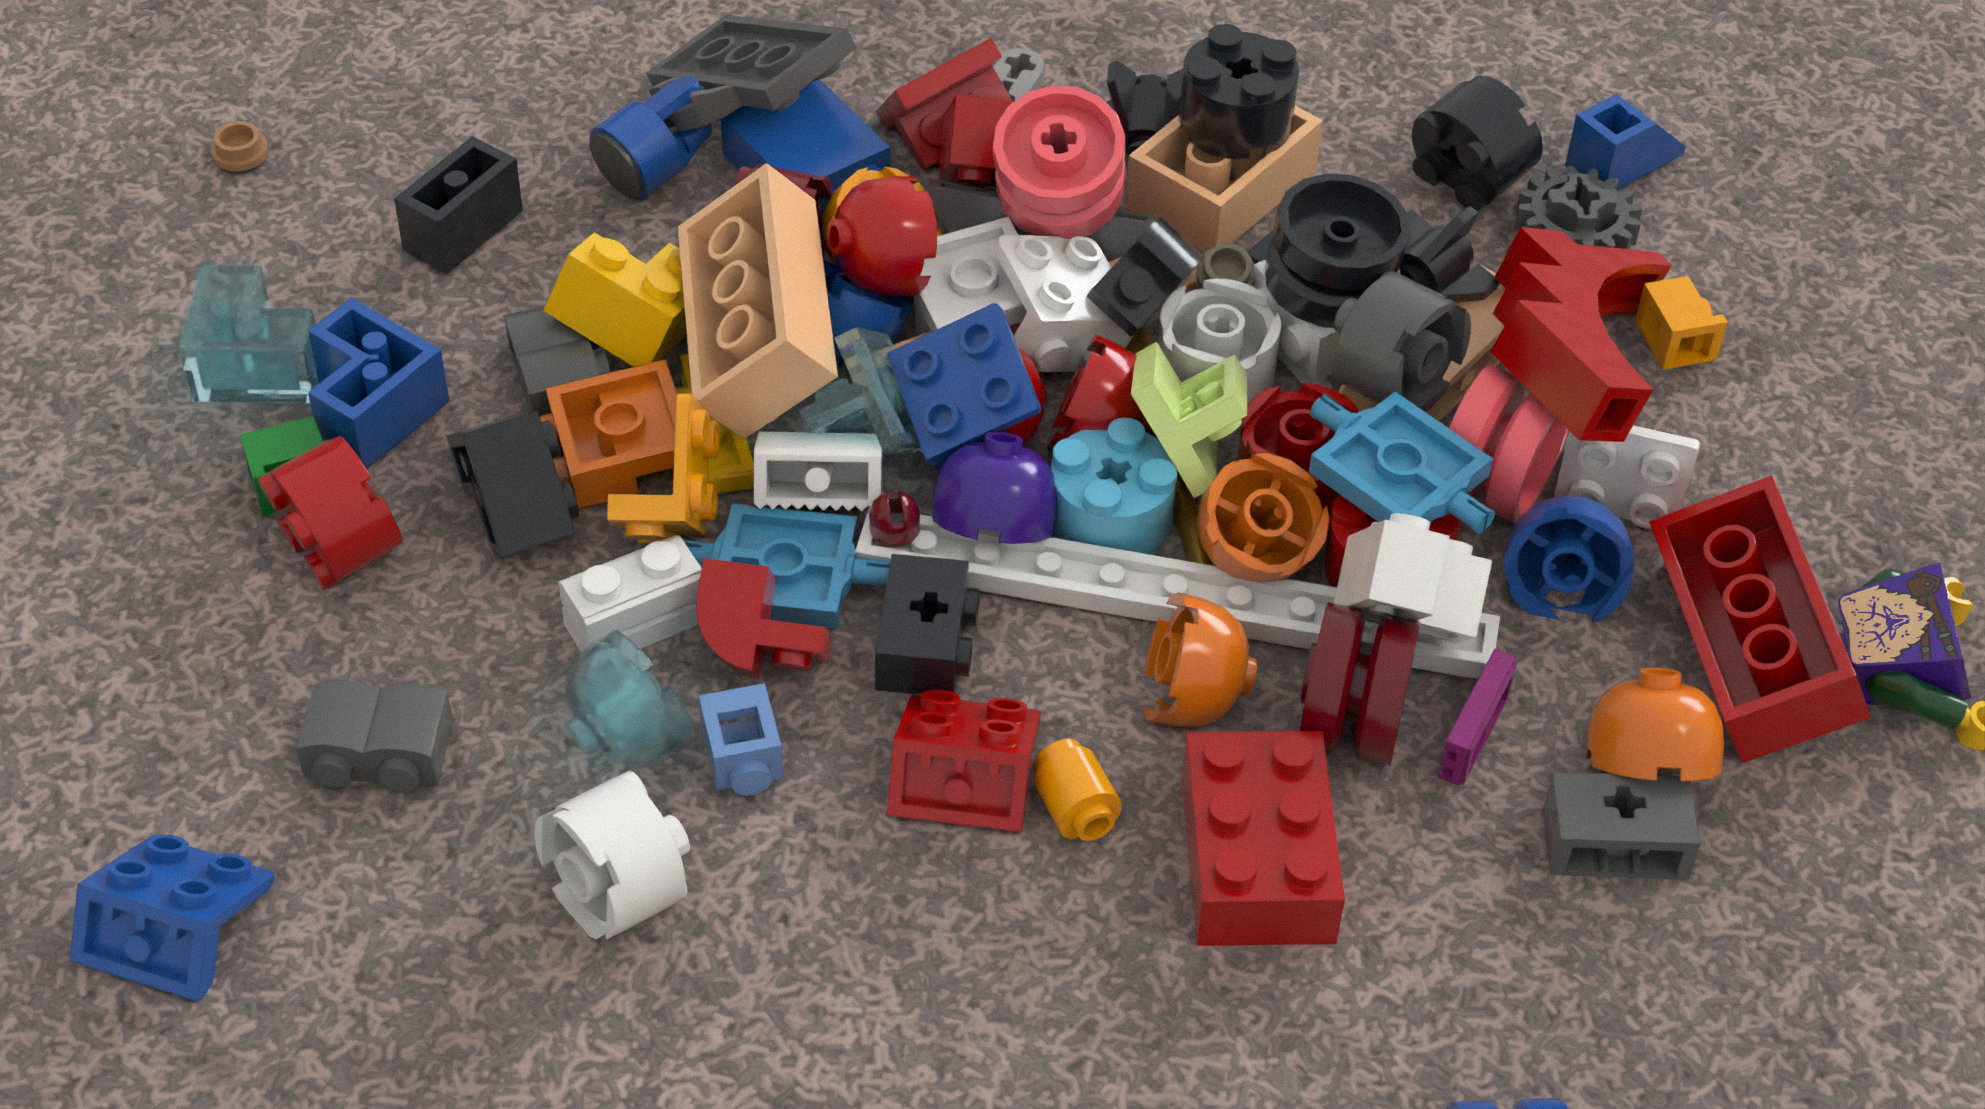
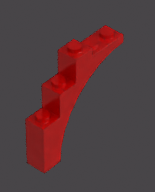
(1557, 334)

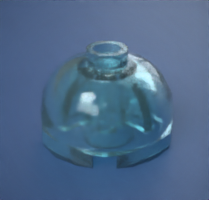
(622, 705)

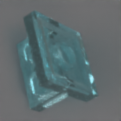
(870, 398)

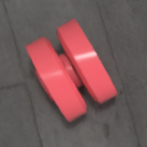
(1059, 162)
(1516, 434)

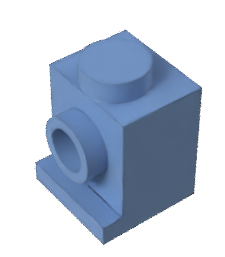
(741, 753)

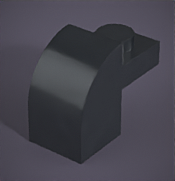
(1145, 276)

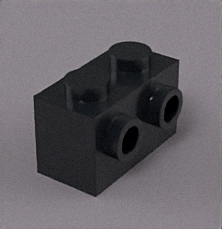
(459, 204)

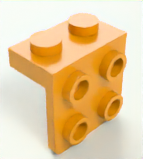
(693, 498)

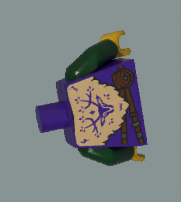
(1909, 650)

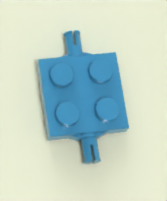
(1400, 462)
(806, 553)

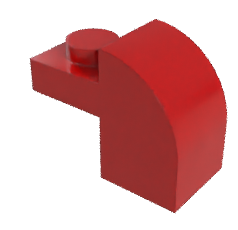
(736, 621)

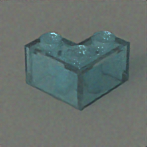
(242, 347)

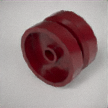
(1358, 683)

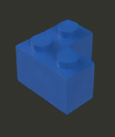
(372, 380)

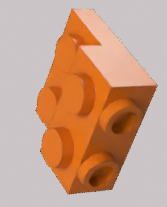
(613, 430)

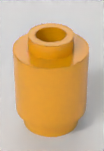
(1076, 790)

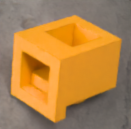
(1679, 323)

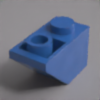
(1619, 142)

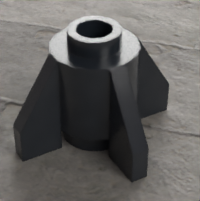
(1142, 102)
(1444, 257)

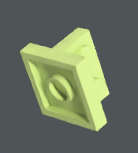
(1190, 412)

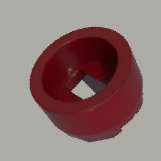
(899, 532)

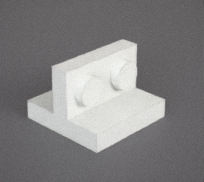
(966, 278)

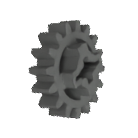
(1581, 207)

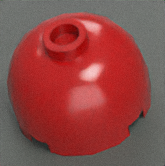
(884, 236)
(1099, 392)

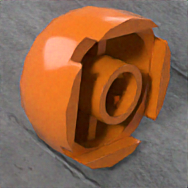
(1262, 519)
(1202, 660)
(1656, 728)

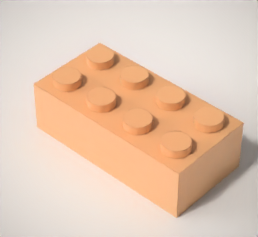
(756, 302)

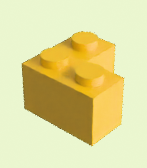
(620, 300)

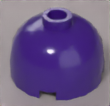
(998, 489)

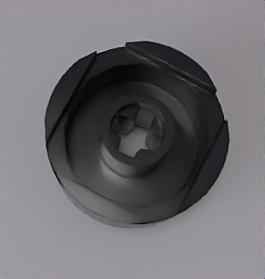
(1238, 92)
(1475, 141)

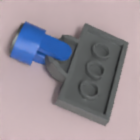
(706, 79)

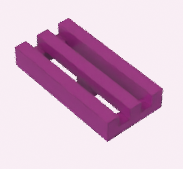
(1478, 717)

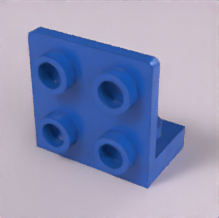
(963, 383)
(161, 913)

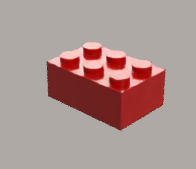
(1261, 838)

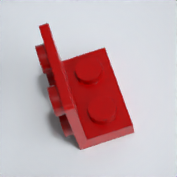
(963, 761)

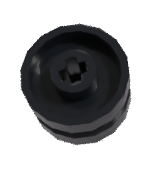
(1333, 244)

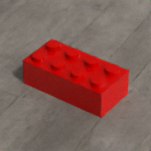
(1759, 620)

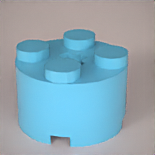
(1114, 488)

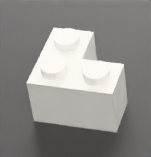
(1414, 575)

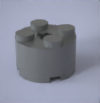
(1399, 341)

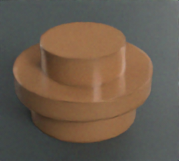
(238, 146)

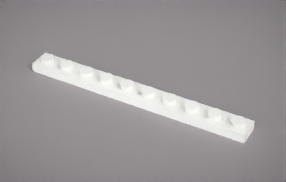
(1141, 584)

